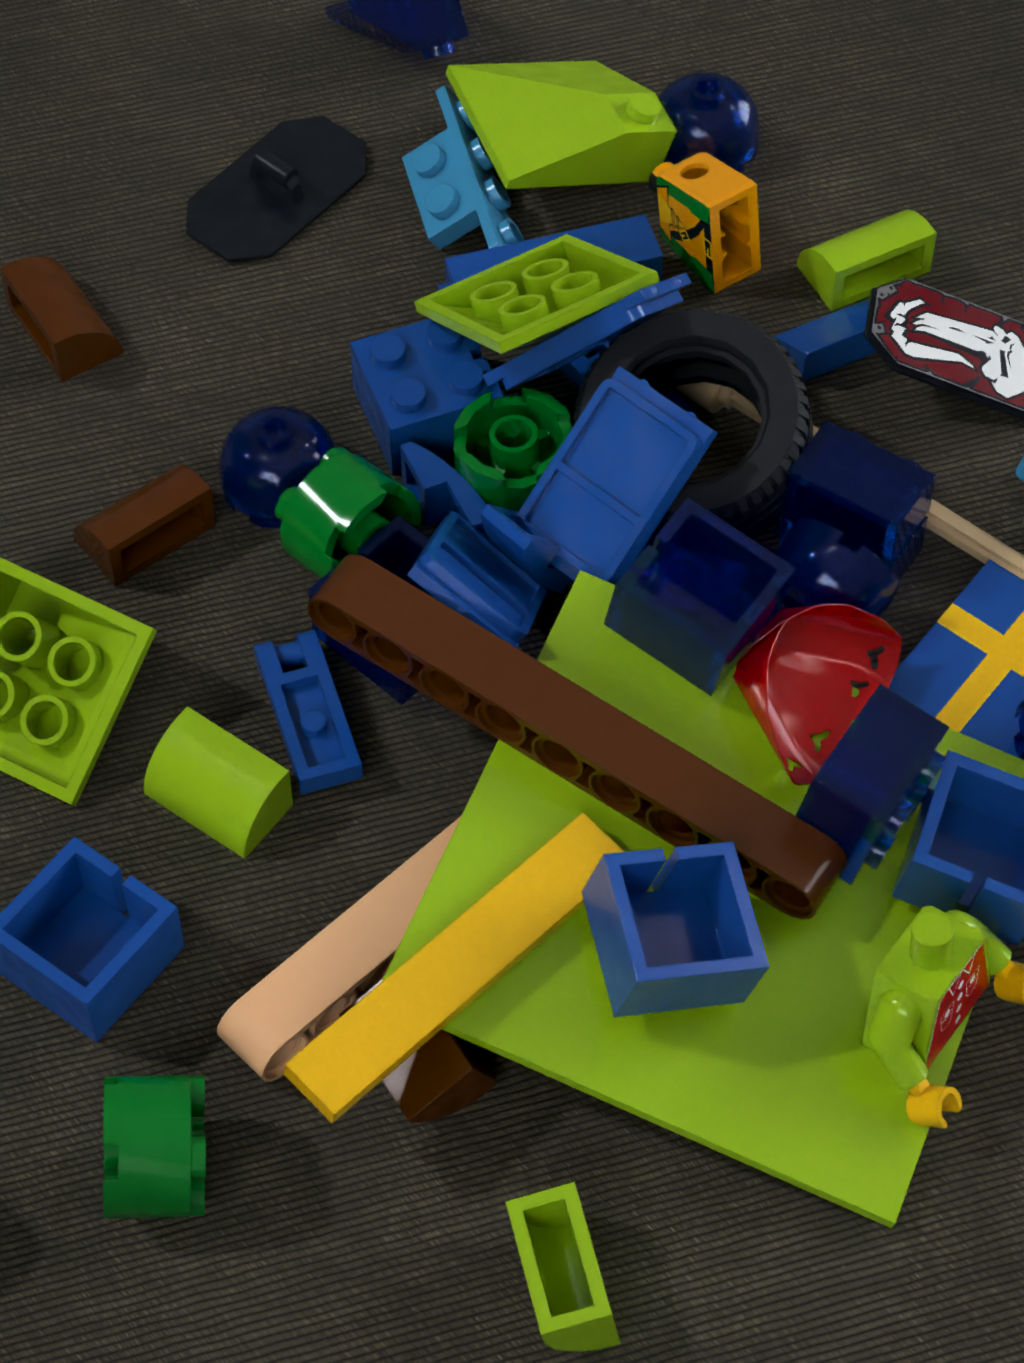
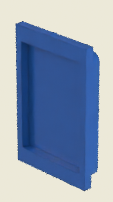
(589, 333)
(615, 477)
(478, 580)

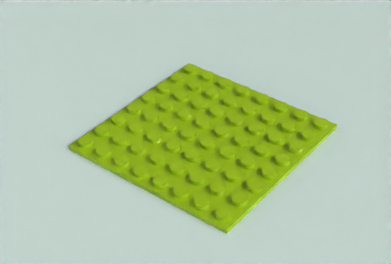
(752, 1079)

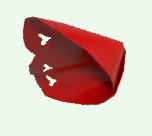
(802, 678)

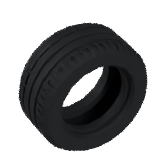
(734, 354)

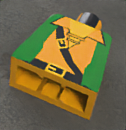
(709, 218)

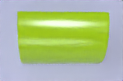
(869, 257)
(217, 782)
(562, 1270)

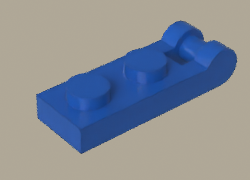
(308, 713)

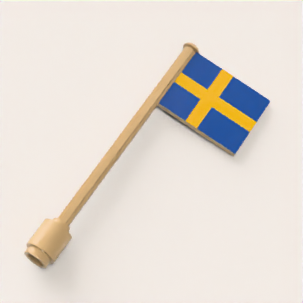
(973, 656)

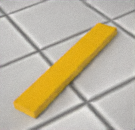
(449, 971)

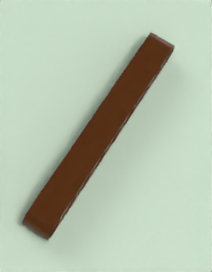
(574, 733)

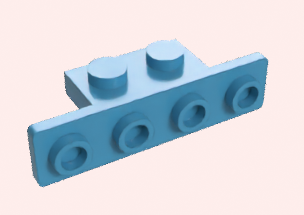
(457, 183)

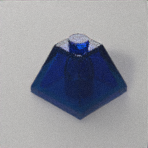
(405, 23)

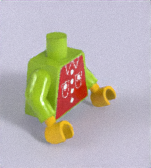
(924, 996)

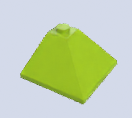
(563, 122)
(535, 294)
(60, 679)

